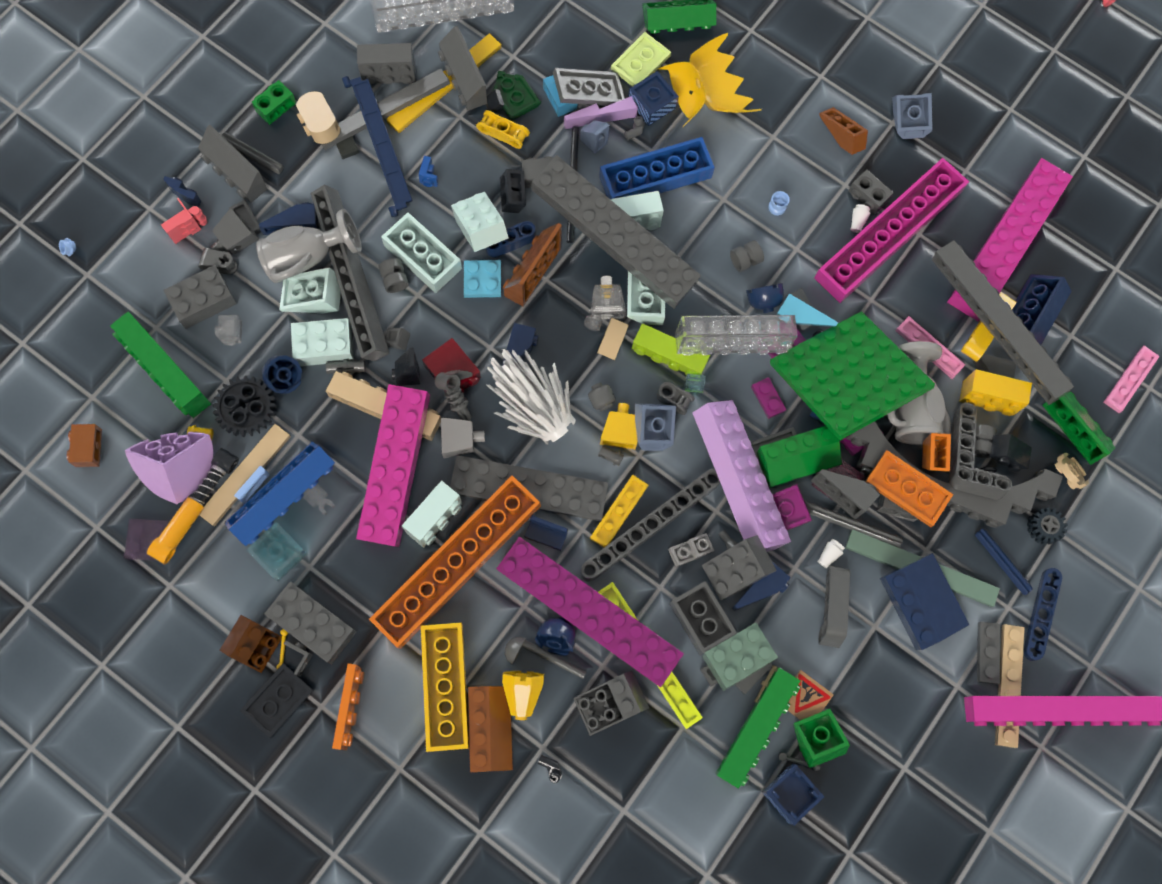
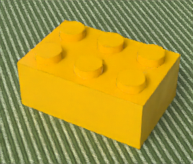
(995, 392)

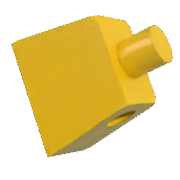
(620, 429)

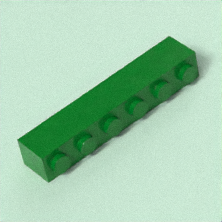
(757, 728)

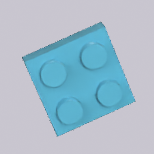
(482, 278)

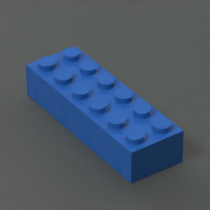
(658, 170)
(279, 494)

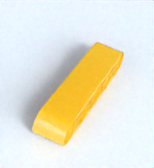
(981, 336)

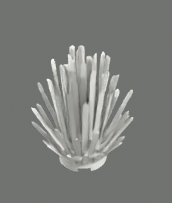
(535, 410)

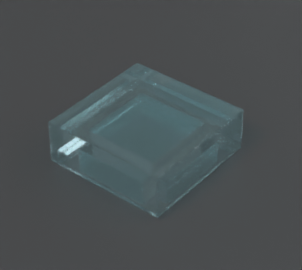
(694, 383)

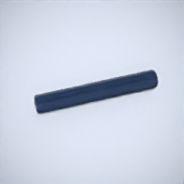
(1003, 561)

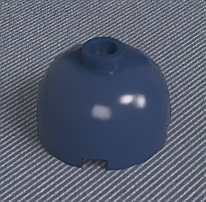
(766, 297)
(282, 374)
(557, 636)

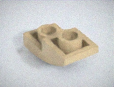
(613, 338)

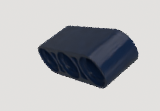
(520, 239)

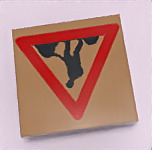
(810, 698)

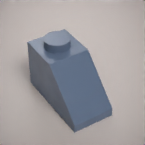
(595, 135)

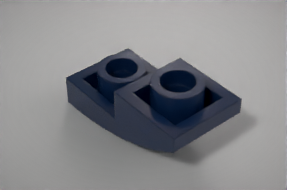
(178, 188)

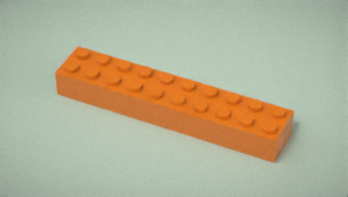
(455, 562)

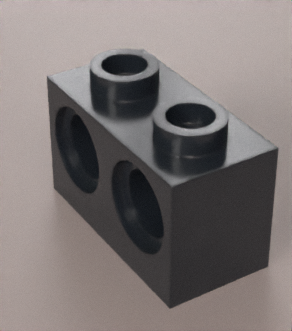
(512, 191)

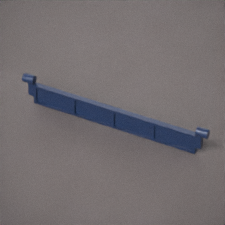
(381, 143)

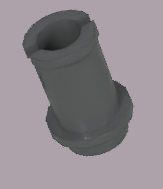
(610, 455)

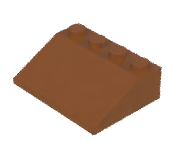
(534, 265)

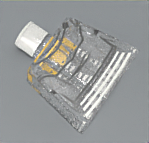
(608, 300)

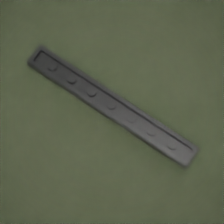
(393, 104)

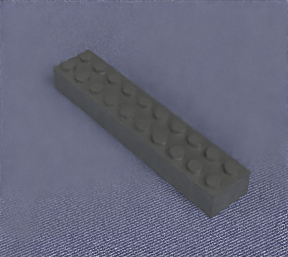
(615, 231)

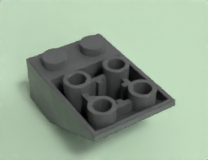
(611, 703)

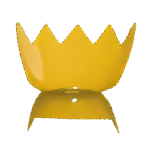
(708, 81)

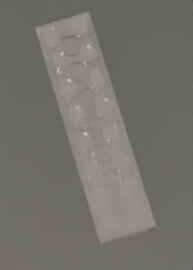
(411, 13)

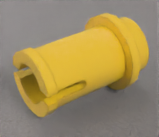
(202, 430)

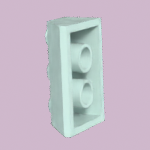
(643, 303)

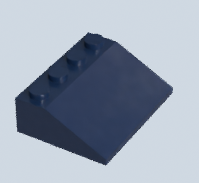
(924, 602)

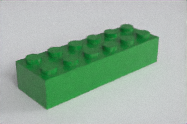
(159, 366)

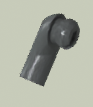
(637, 129)

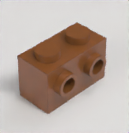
(84, 445)

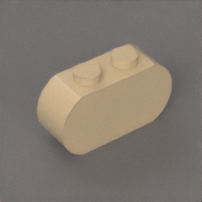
(317, 117)

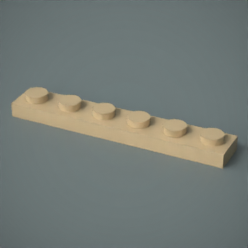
(1010, 678)

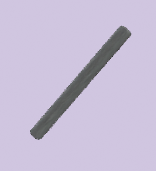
(856, 525)

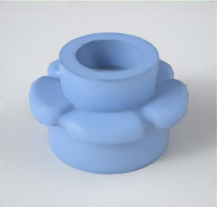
(67, 247)

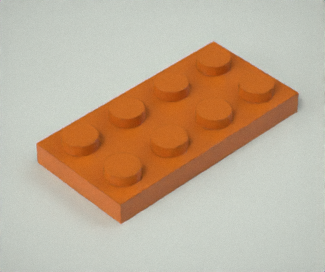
(909, 488)
(346, 715)

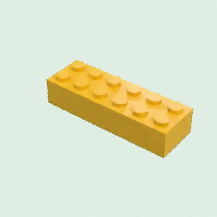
(444, 687)

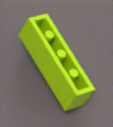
(664, 349)

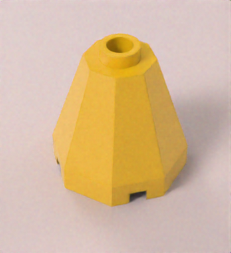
(522, 692)

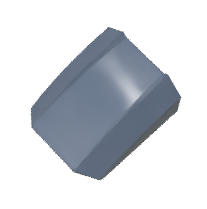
(913, 115)
(655, 426)

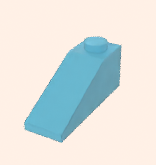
(805, 313)

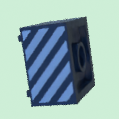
(653, 98)
(792, 794)

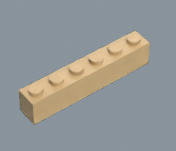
(372, 400)

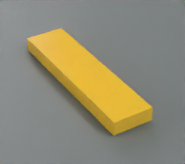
(619, 511)

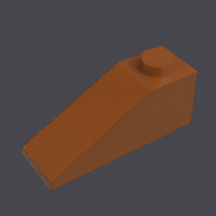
(846, 132)

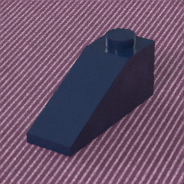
(297, 215)
(522, 339)
(764, 588)

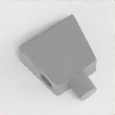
(458, 437)

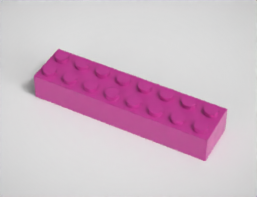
(393, 465)

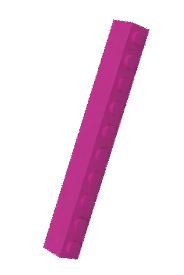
(1064, 709)

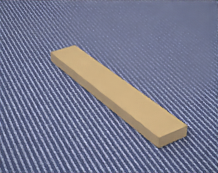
(259, 456)

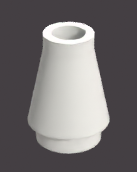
(859, 217)
(831, 552)

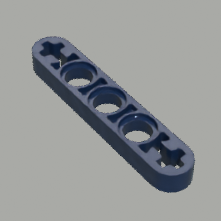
(1036, 621)

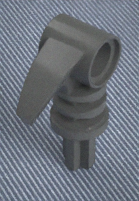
(453, 391)

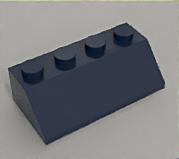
(1041, 303)

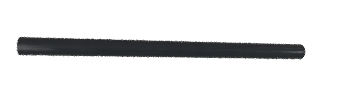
(573, 163)

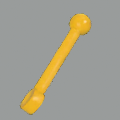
(284, 633)

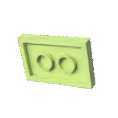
(640, 59)

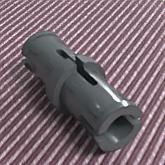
(345, 366)

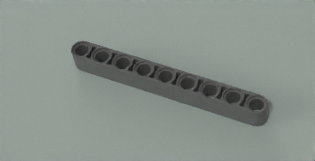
(646, 532)

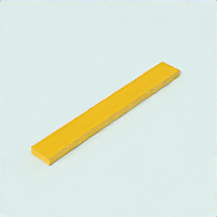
(480, 52)

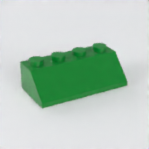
(679, 14)
(1080, 428)
(799, 456)

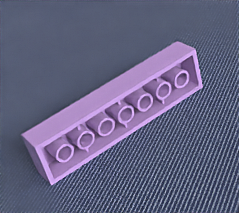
(740, 474)

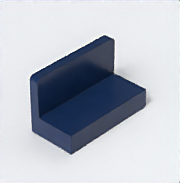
(546, 533)

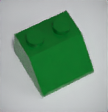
(820, 738)

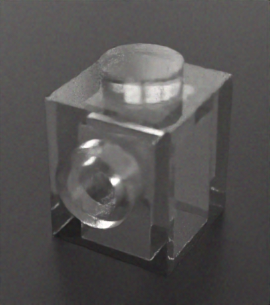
(229, 329)

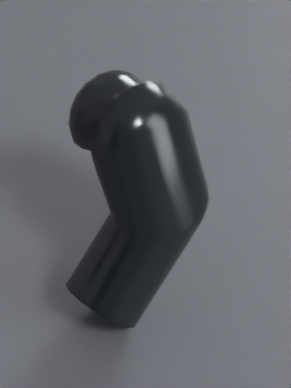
(553, 768)

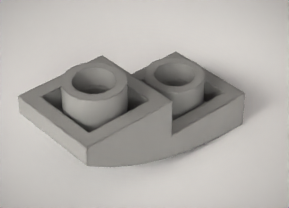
(691, 550)

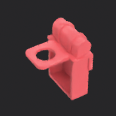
(184, 223)

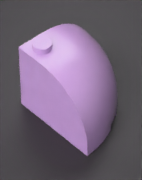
(172, 464)

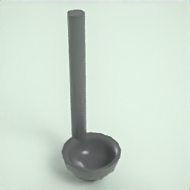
(516, 644)

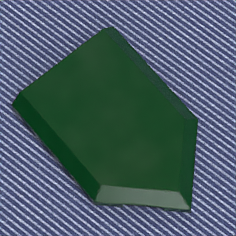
(516, 94)

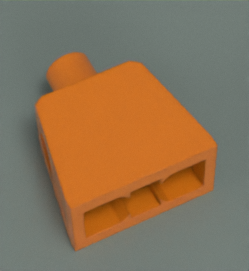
(936, 453)

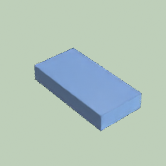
(252, 484)

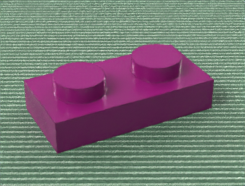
(768, 398)

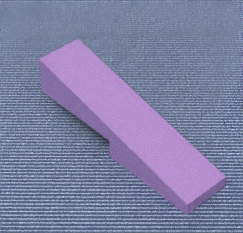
(617, 111)

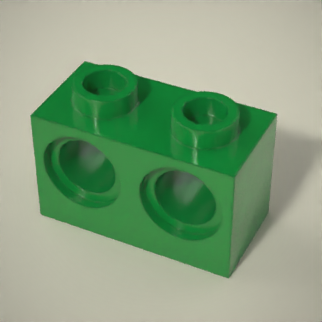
(276, 105)

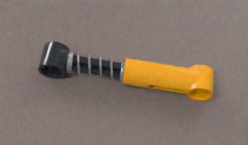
(165, 545)

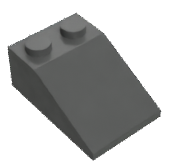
(849, 493)

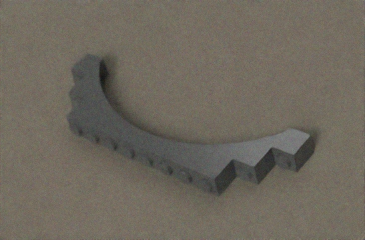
(993, 512)

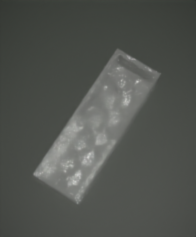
(735, 334)

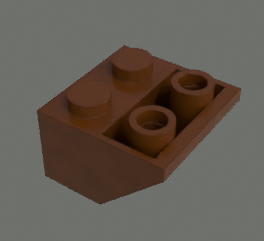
(250, 643)

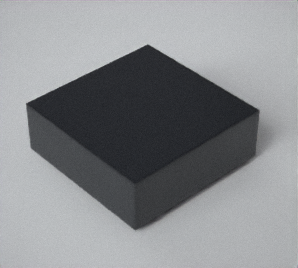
(494, 101)

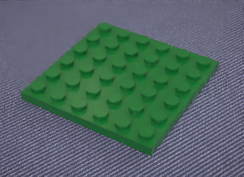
(851, 375)

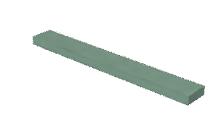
(898, 558)

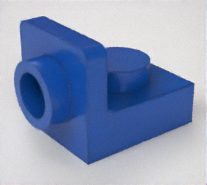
(426, 173)

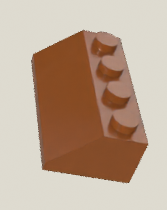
(489, 729)

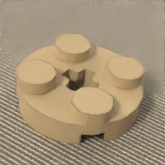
(1072, 471)

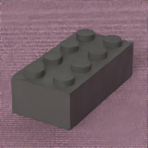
(310, 623)

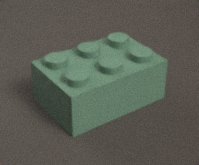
(739, 656)

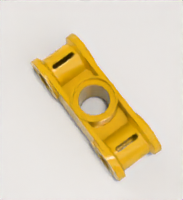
(492, 124)

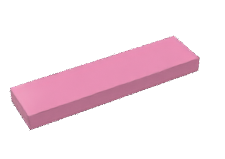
(914, 332)
(1131, 379)

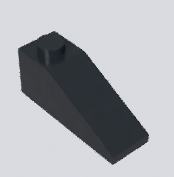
(407, 369)

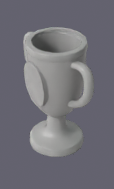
(299, 248)
(927, 412)

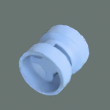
(782, 201)

